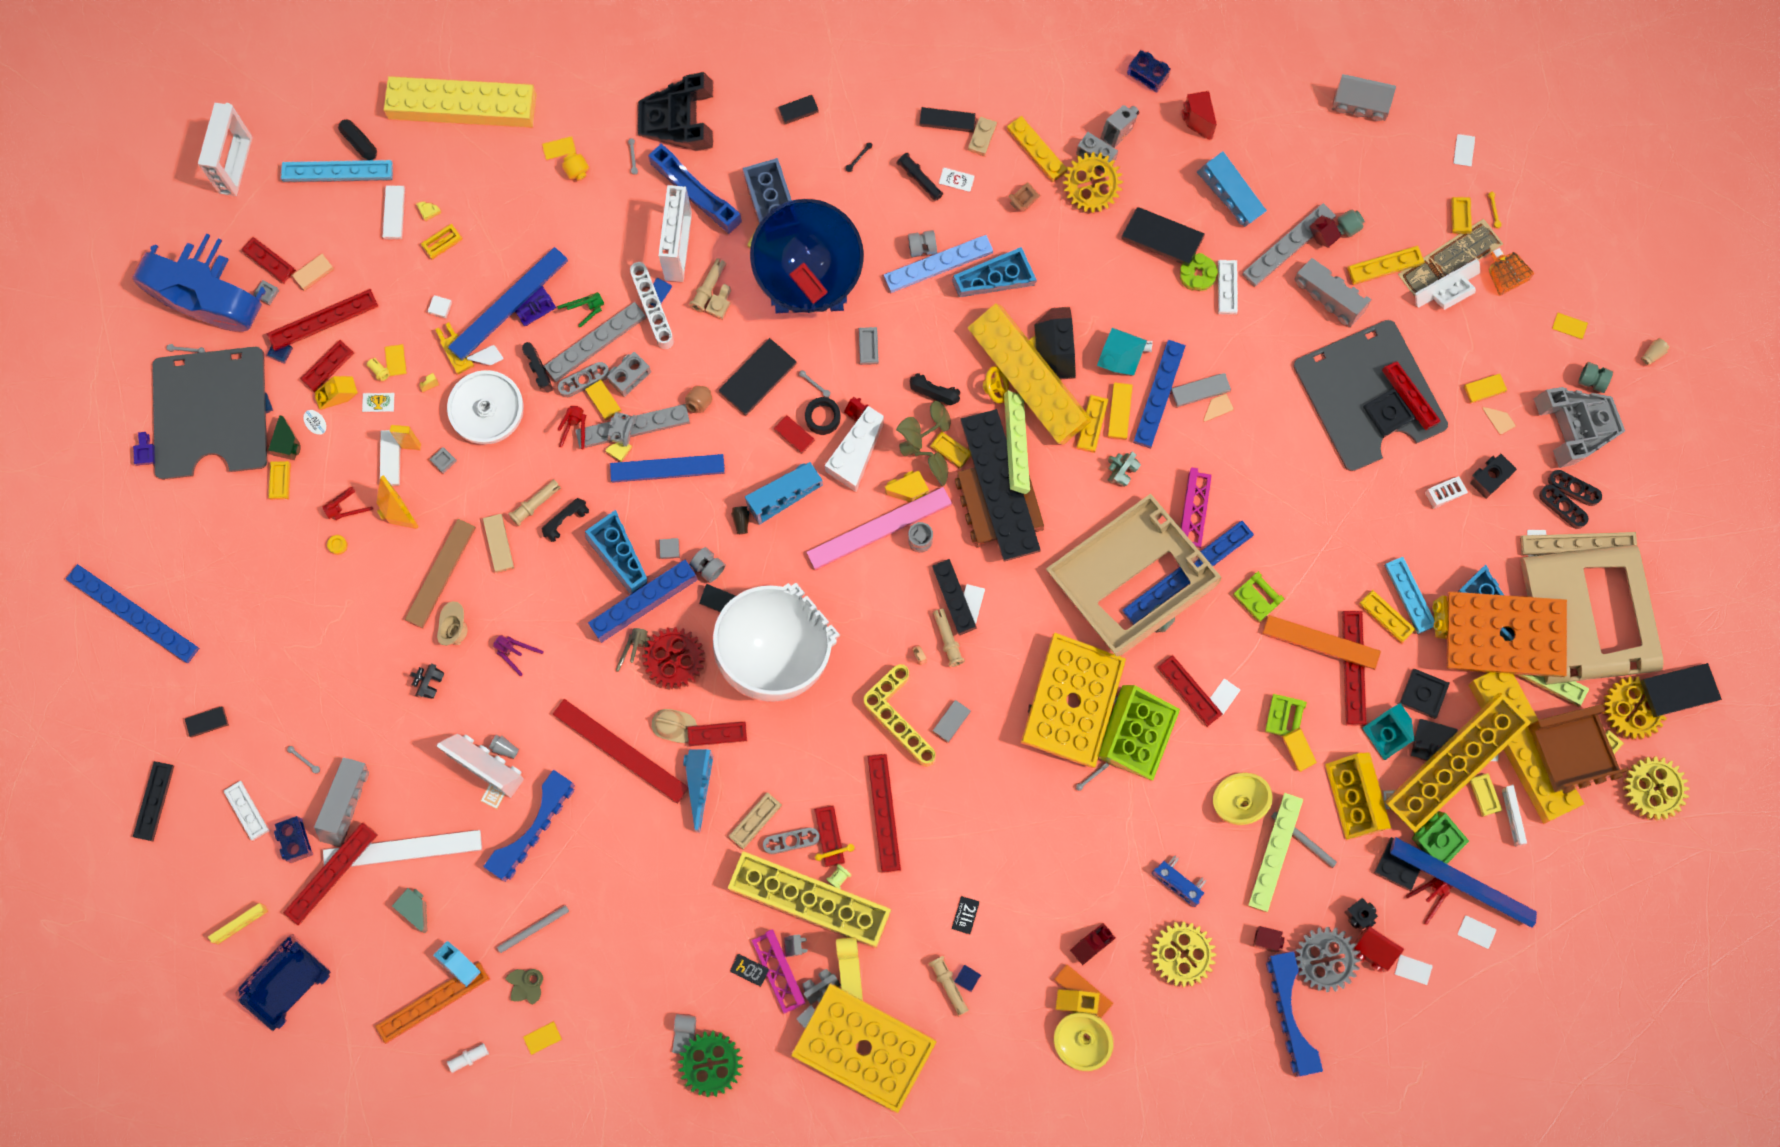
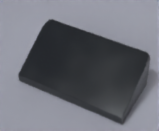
(715, 598)

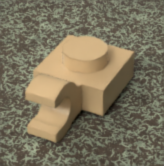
(719, 304)

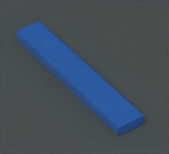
(667, 468)

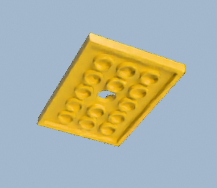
(1090, 675)
(882, 1074)

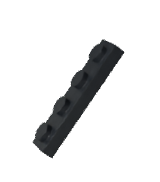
(954, 597)

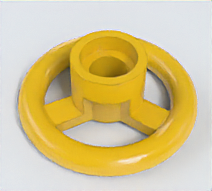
(994, 385)

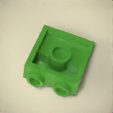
(1440, 838)

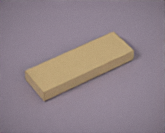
(498, 543)
(755, 820)

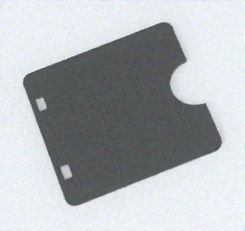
(1353, 377)
(209, 410)

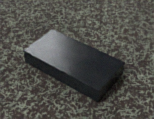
(798, 109)
(206, 722)

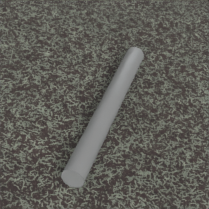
(1311, 845)
(533, 929)

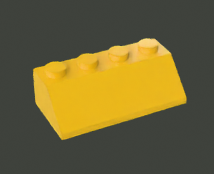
(1358, 795)

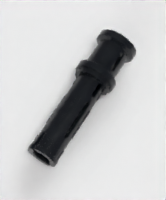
(914, 170)

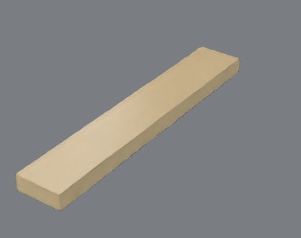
(1573, 542)

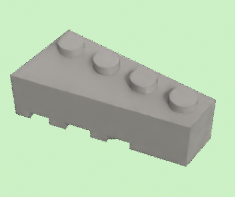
(1332, 292)
(341, 802)

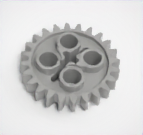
(1332, 976)

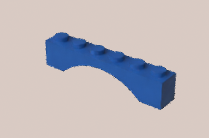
(716, 208)
(554, 792)
(1304, 1056)

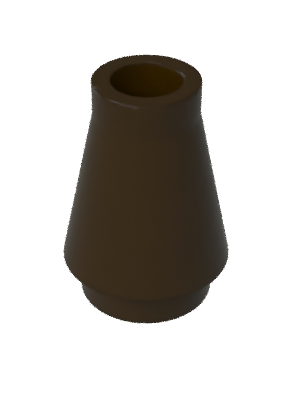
(740, 518)

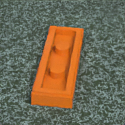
(1071, 980)

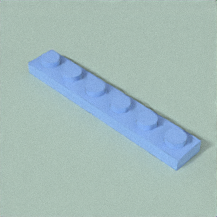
(938, 263)

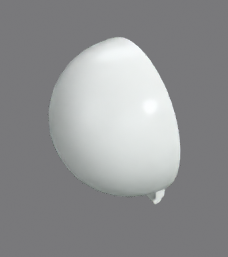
(772, 642)

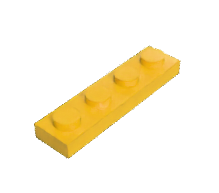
(1037, 149)

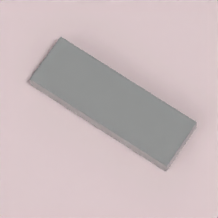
(1201, 390)

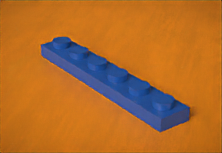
(1159, 394)

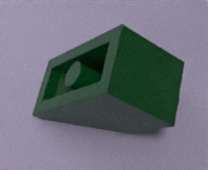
(284, 441)

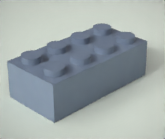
(766, 186)

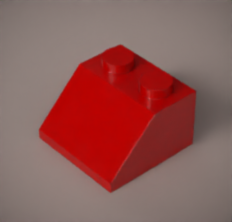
(1200, 114)
(1377, 950)

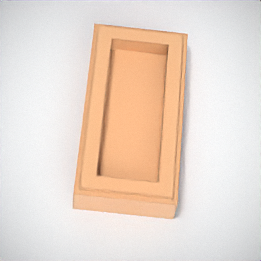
(313, 272)

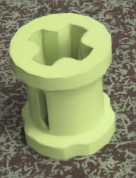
(838, 876)

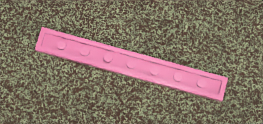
(879, 528)

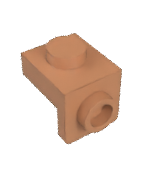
(1024, 197)

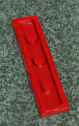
(1411, 395)
(1190, 690)

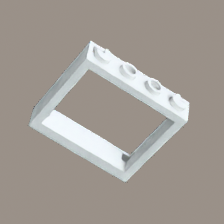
(225, 180)
(675, 233)

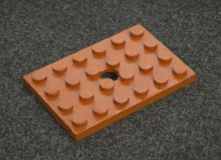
(1476, 641)

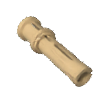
(704, 293)
(527, 508)
(950, 646)
(945, 977)

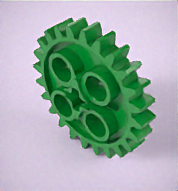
(707, 1045)

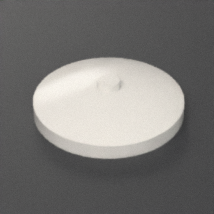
(485, 407)

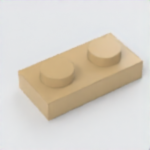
(982, 136)

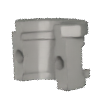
(621, 428)

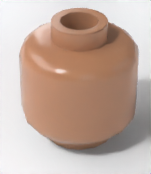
(698, 399)

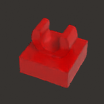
(855, 408)

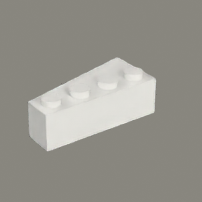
(855, 450)

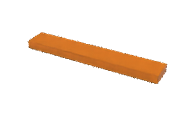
(1322, 642)
(428, 1006)

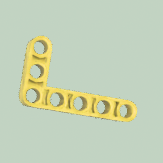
(896, 718)
(849, 966)

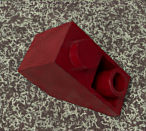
(1092, 944)

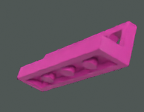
(1188, 504)
(791, 982)

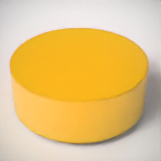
(337, 544)

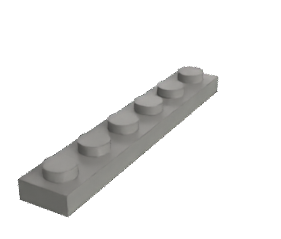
(1285, 247)
(595, 342)
(645, 424)

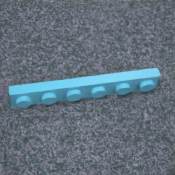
(337, 171)

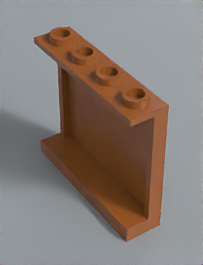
(976, 508)
(1575, 749)

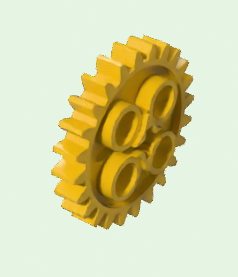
(1097, 198)
(1620, 697)

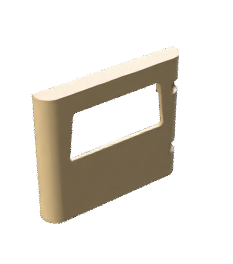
(1121, 553)
(1564, 578)

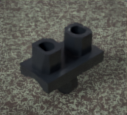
(431, 673)

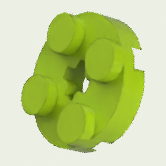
(1199, 282)

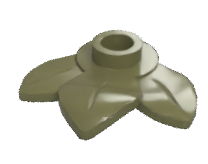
(523, 987)

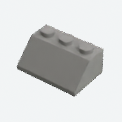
(1363, 97)

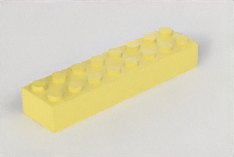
(460, 101)
(809, 899)

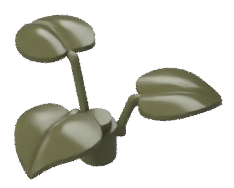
(911, 431)

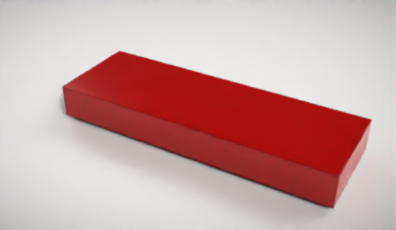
(268, 260)
(327, 366)
(717, 734)
(829, 835)

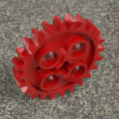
(681, 673)

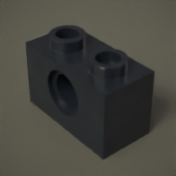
(1487, 485)

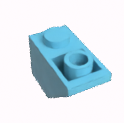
(457, 963)

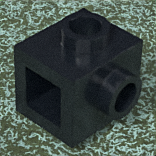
(1354, 913)

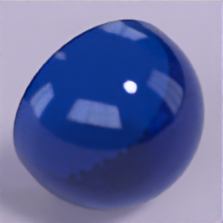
(808, 234)

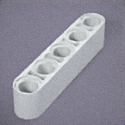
(651, 297)

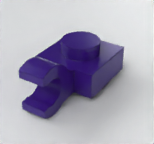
(144, 452)

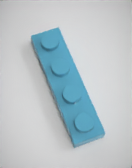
(1410, 595)

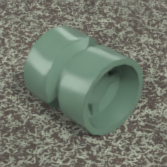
(1595, 377)

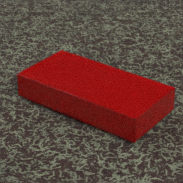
(808, 283)
(794, 434)

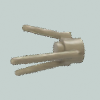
(637, 638)

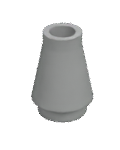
(504, 747)

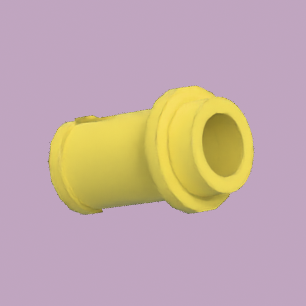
(380, 372)

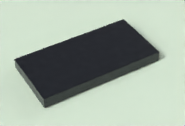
(1163, 236)
(757, 376)
(1680, 690)

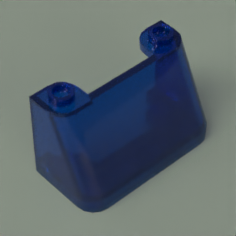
(281, 982)

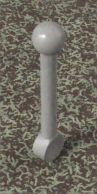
(634, 170)
(170, 347)
(826, 393)
(315, 769)
(1079, 786)

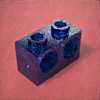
(1146, 74)
(298, 837)

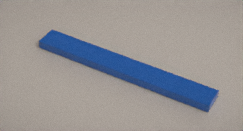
(508, 304)
(1178, 580)
(1463, 882)

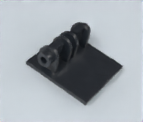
(1430, 738)

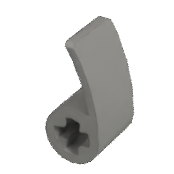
(684, 1030)

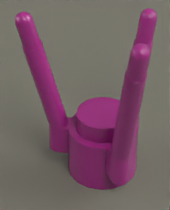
(505, 645)

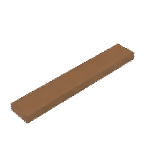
(440, 573)

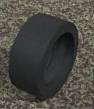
(822, 401)

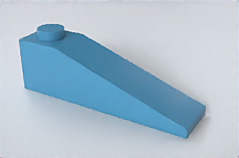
(698, 773)

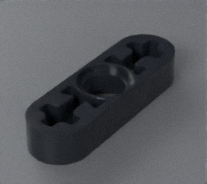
(1583, 485)
(1563, 498)

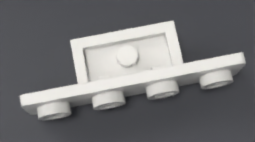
(1450, 288)

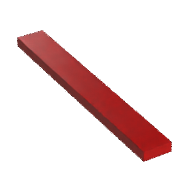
(621, 751)

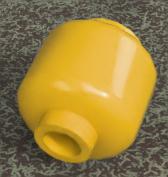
(575, 166)

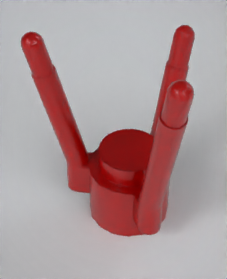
(574, 415)
(333, 508)
(1439, 888)

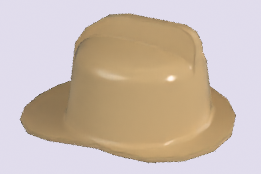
(451, 624)
(672, 725)

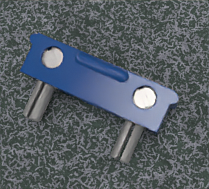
(1178, 883)

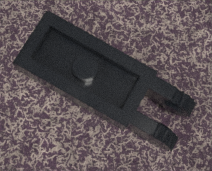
(537, 366)

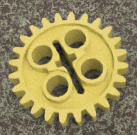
(1641, 797)
(1195, 941)

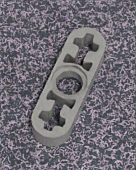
(581, 387)
(775, 838)

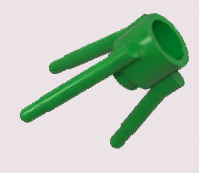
(593, 301)

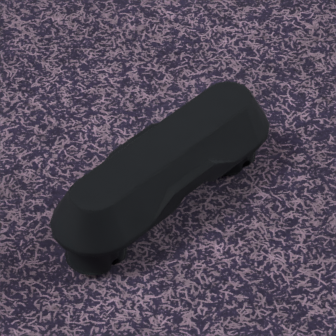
(357, 139)
(947, 396)
(549, 529)

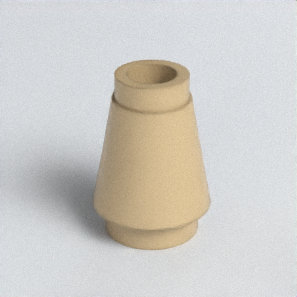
(1655, 351)

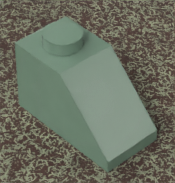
(413, 908)

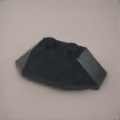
(1056, 341)

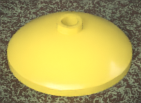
(1239, 791)
(1076, 1049)

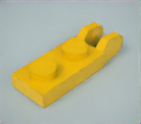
(459, 366)

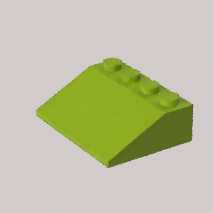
(1138, 731)

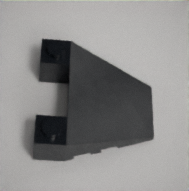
(672, 113)

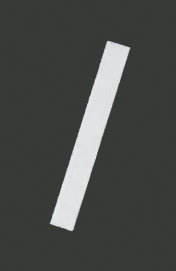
(416, 848)

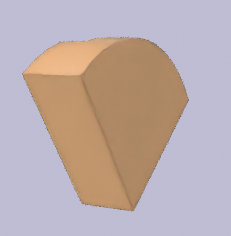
(919, 654)

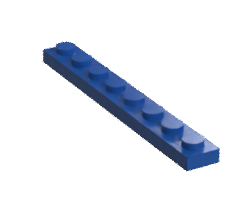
(132, 613)

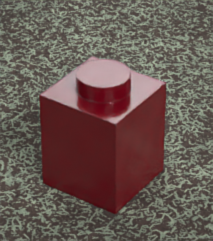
(1325, 231)
(1268, 939)

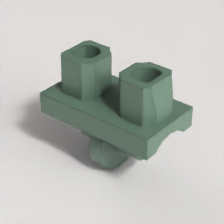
(1127, 462)

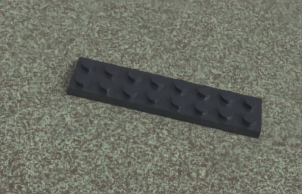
(1005, 506)

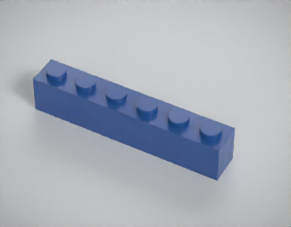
(643, 601)

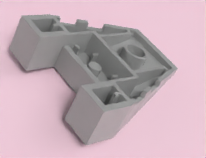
(1584, 419)

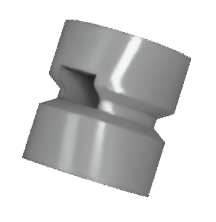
(922, 243)
(920, 537)
(713, 567)

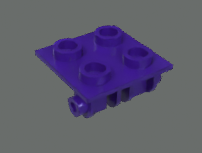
(535, 307)

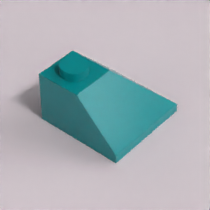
(1122, 352)
(1390, 731)

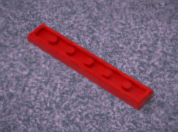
(322, 319)
(1354, 674)
(884, 813)
(330, 873)

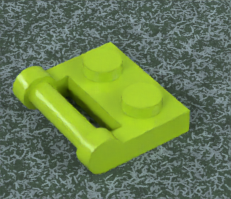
(1254, 601)
(1279, 714)

